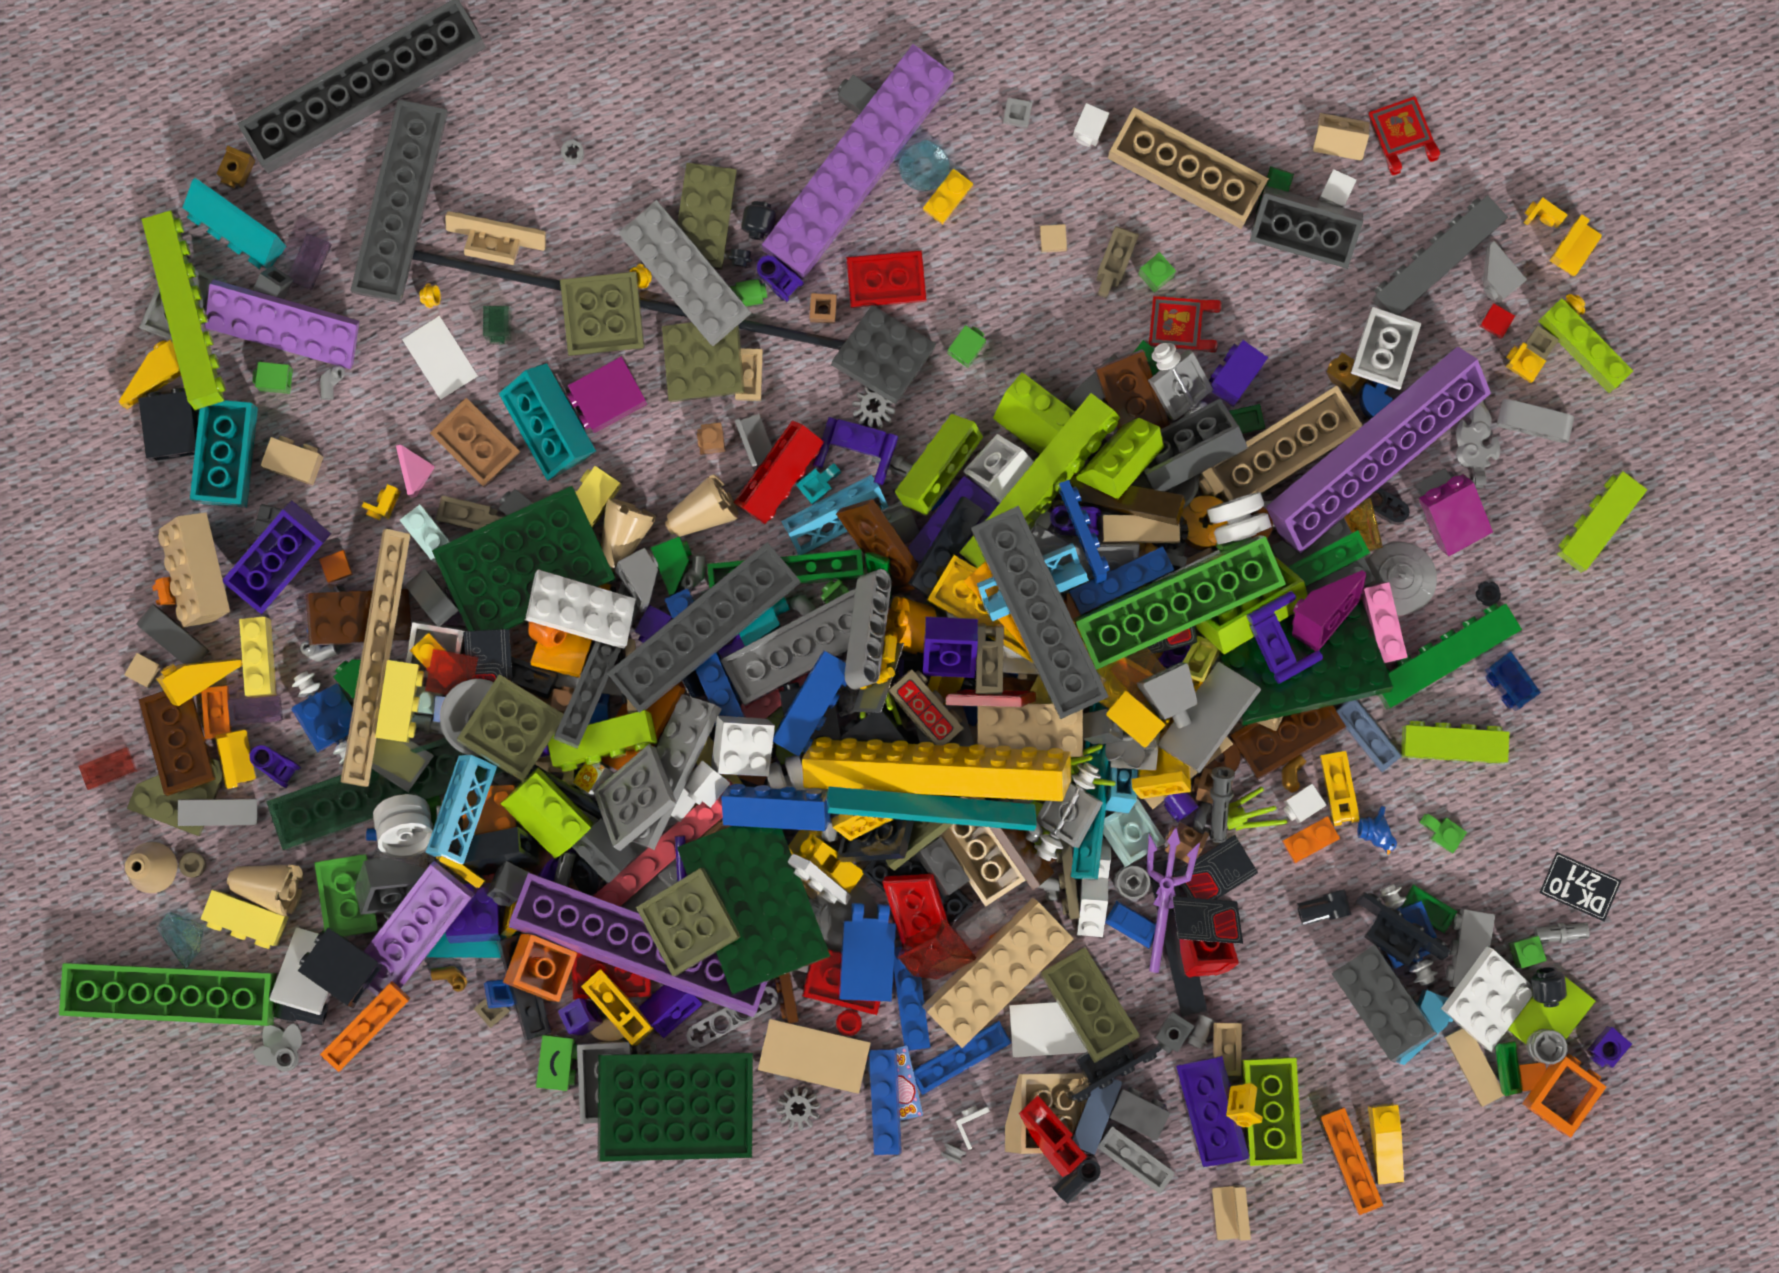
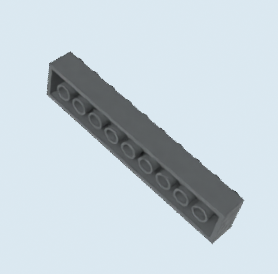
(361, 85)

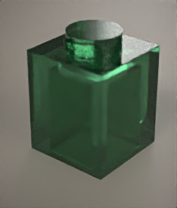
(497, 324)

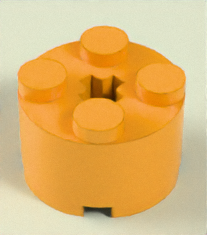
(1200, 537)
(907, 623)

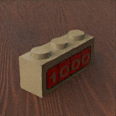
(925, 708)

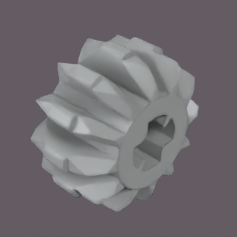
(864, 404)
(798, 1099)

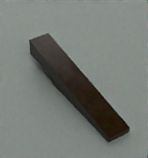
(1135, 501)

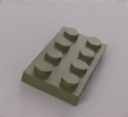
(707, 209)
(1089, 1004)

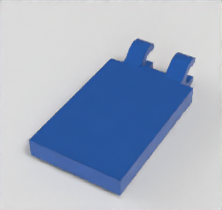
(867, 956)

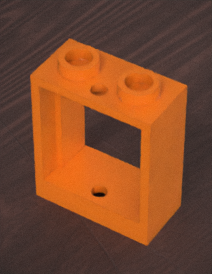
(1552, 1073)

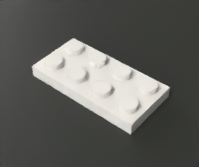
(580, 609)

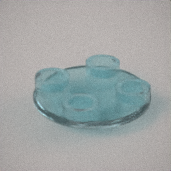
(924, 166)

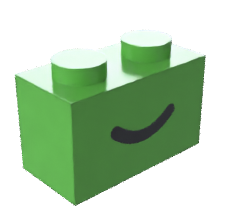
(556, 1063)

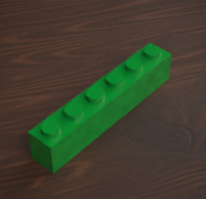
(807, 568)
(1450, 653)

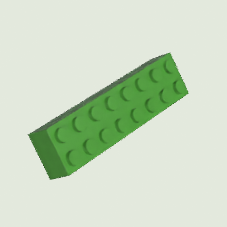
(1179, 601)
(167, 994)

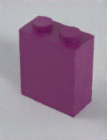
(606, 395)
(1455, 514)

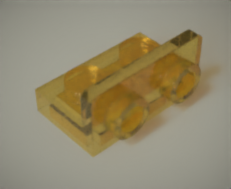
(1364, 520)

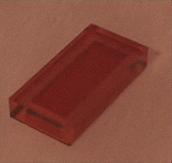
(107, 768)

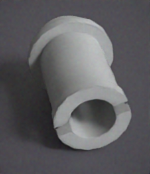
(1200, 1032)

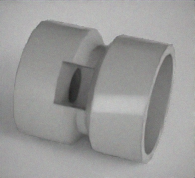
(1132, 882)
(1546, 1046)

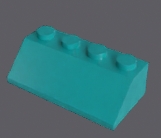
(233, 225)
(546, 421)

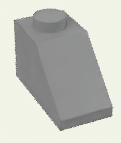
(1500, 274)
(638, 576)

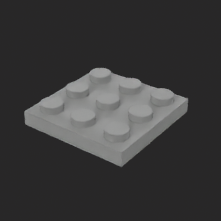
(634, 797)

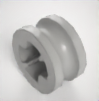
(580, 154)
(953, 1153)

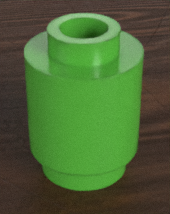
(750, 292)

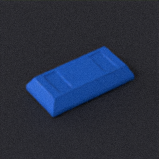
(1131, 924)

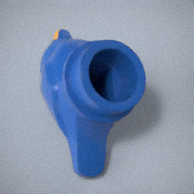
(1377, 831)

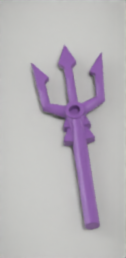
(1166, 892)

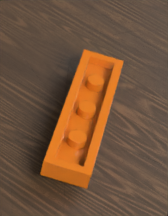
(365, 1026)
(1351, 1161)

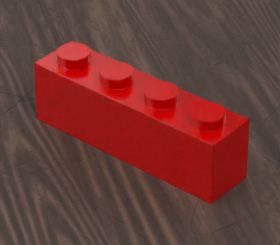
(779, 472)

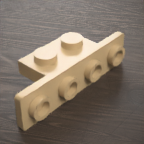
(494, 239)

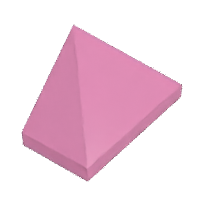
(414, 470)

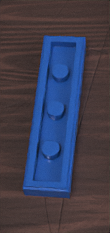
(959, 1059)

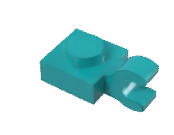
(816, 485)

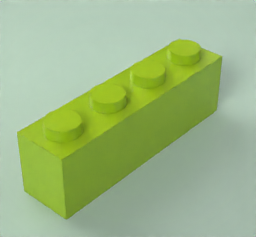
(1585, 346)
(939, 464)
(1601, 522)
(605, 739)
(1455, 743)

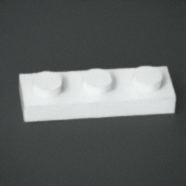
(818, 880)

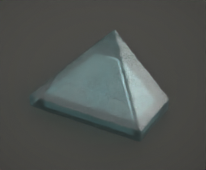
(182, 936)

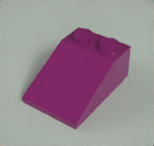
(1326, 609)

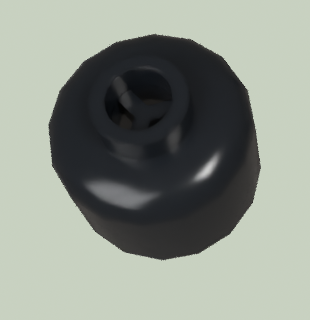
(758, 220)
(1549, 986)

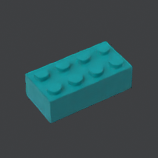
(224, 454)

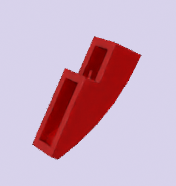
(1051, 1136)

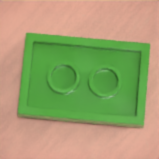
(338, 898)

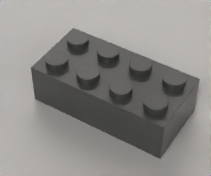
(1306, 227)
(1194, 446)
(1384, 1003)

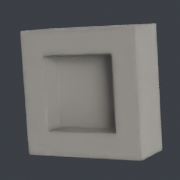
(1017, 112)

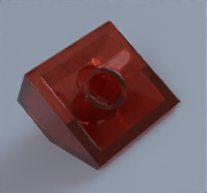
(935, 952)

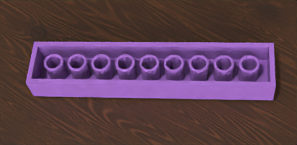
(858, 161)
(1378, 449)
(618, 939)

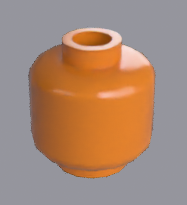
(546, 635)

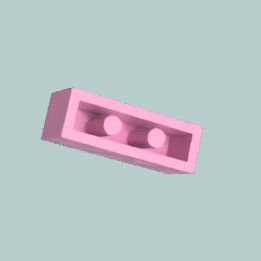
(1384, 621)

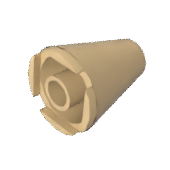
(702, 509)
(623, 530)
(151, 867)
(268, 886)

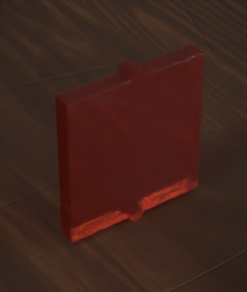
(449, 670)

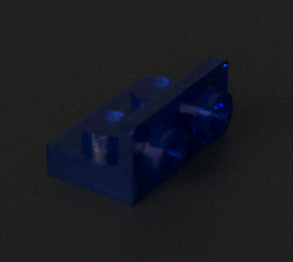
(1512, 682)

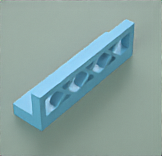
(814, 517)
(1063, 576)
(452, 808)

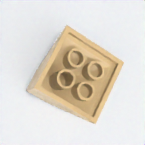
(1053, 1091)

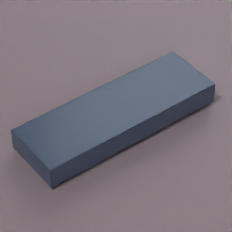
(1368, 735)
(1095, 1117)

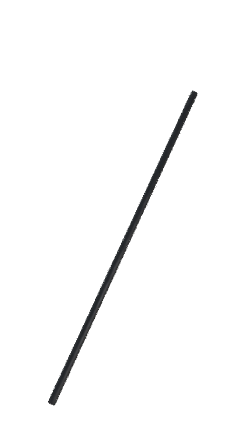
(644, 303)

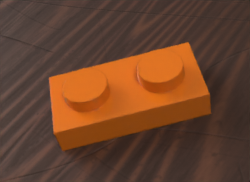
(215, 711)
(1310, 839)

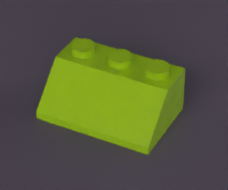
(1031, 413)
(1123, 458)
(547, 813)

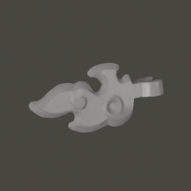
(1470, 449)

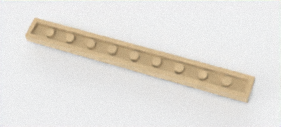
(374, 657)

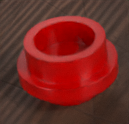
(848, 1022)

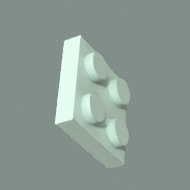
(1130, 833)

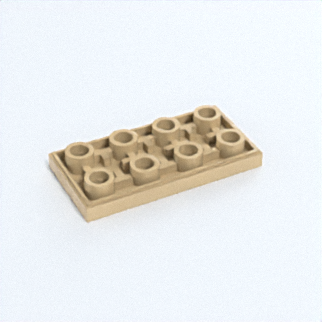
(814, 1056)

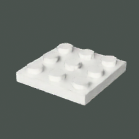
(1488, 999)

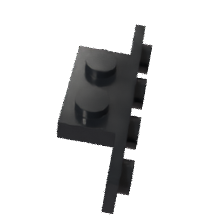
(1398, 935)
(1103, 1071)

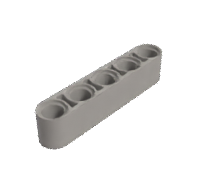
(868, 629)

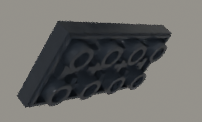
(954, 904)

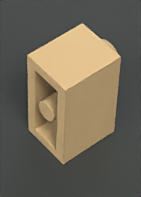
(291, 460)

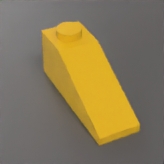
(154, 373)
(189, 679)
(618, 1008)
(1387, 1142)

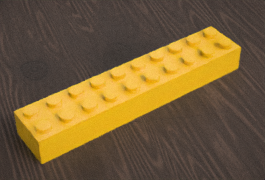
(938, 769)

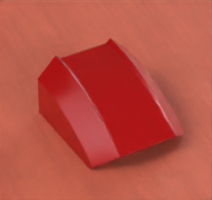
(1207, 957)

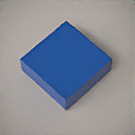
(498, 994)

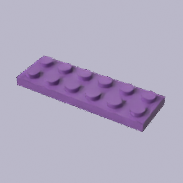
(281, 324)
(417, 926)

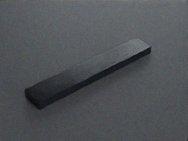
(1187, 989)

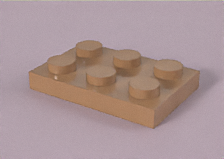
(475, 442)

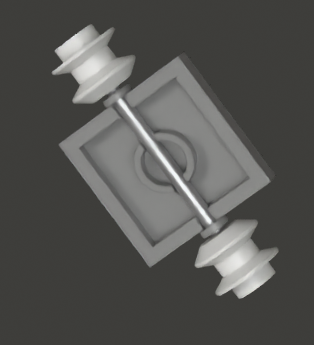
(1180, 381)
(1070, 817)

